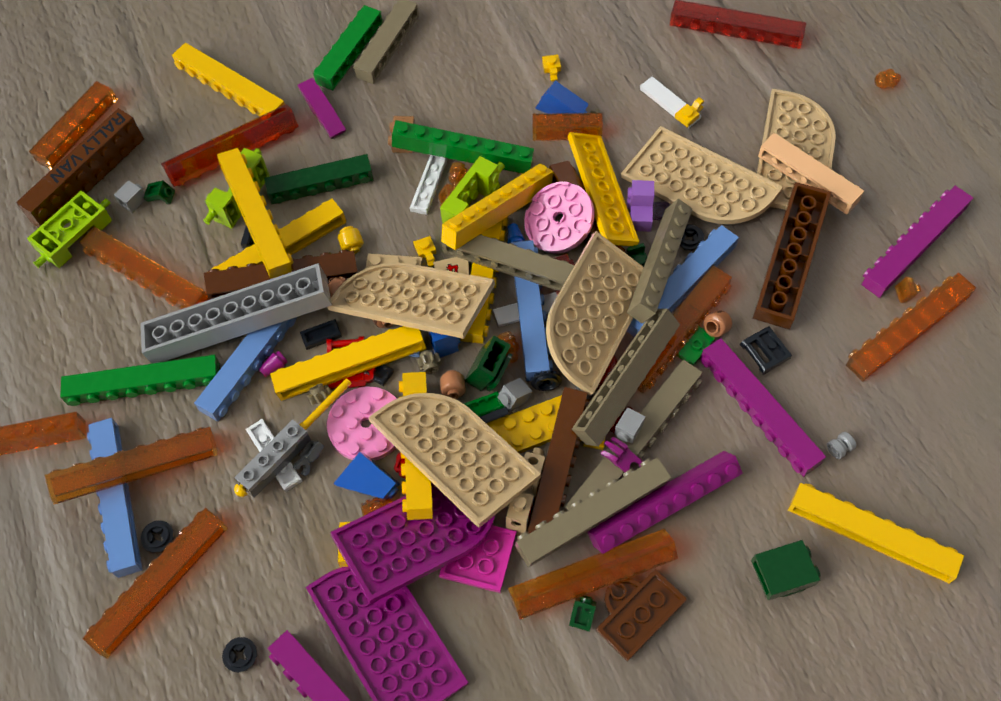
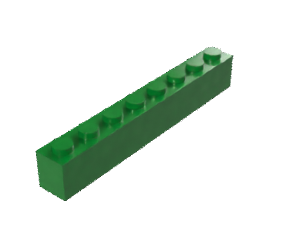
(460, 146)
(138, 380)

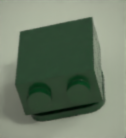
(489, 365)
(786, 570)

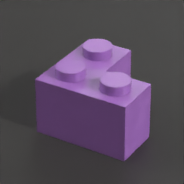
(640, 203)

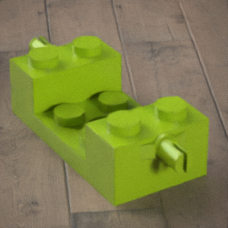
(481, 178)
(222, 204)
(53, 240)

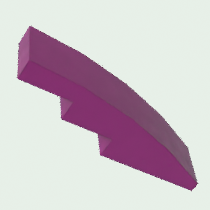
(321, 108)

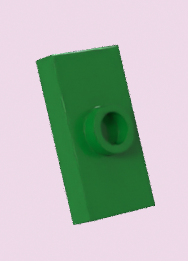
(693, 349)
(485, 404)

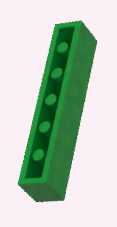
(348, 47)

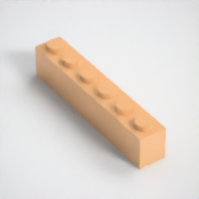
(809, 171)

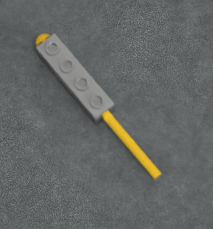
(280, 450)

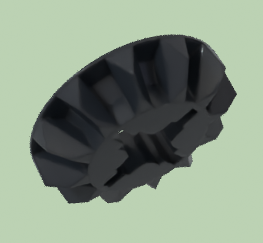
(698, 236)
(546, 380)
(148, 538)
(239, 644)

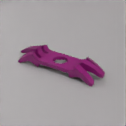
(624, 454)

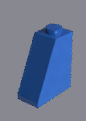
(561, 100)
(367, 478)

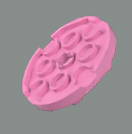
(573, 227)
(346, 419)

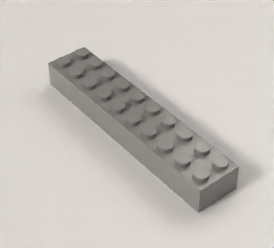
(235, 314)

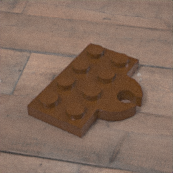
(638, 612)

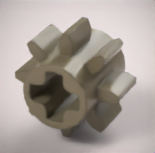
(429, 362)
(318, 394)

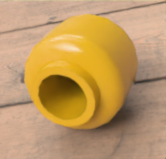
(350, 239)

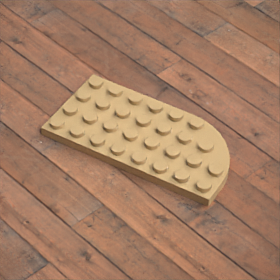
(802, 125)
(702, 179)
(414, 297)
(592, 312)
(456, 452)

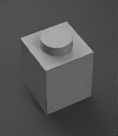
(130, 196)
(514, 394)
(629, 425)

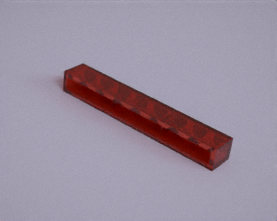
(738, 24)
(249, 136)

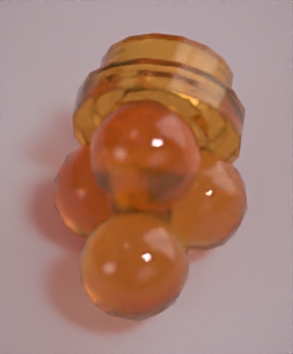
(887, 78)
(457, 172)
(510, 339)
(374, 504)

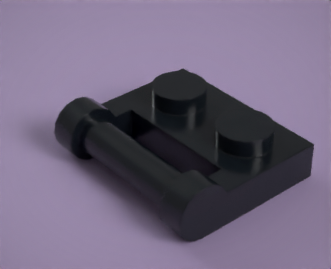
(770, 346)

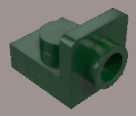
(158, 191)
(637, 253)
(583, 613)

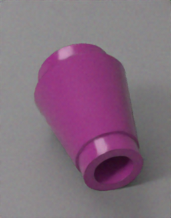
(273, 363)

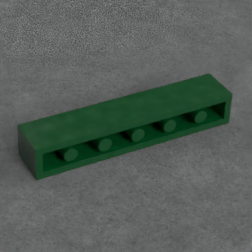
(318, 179)

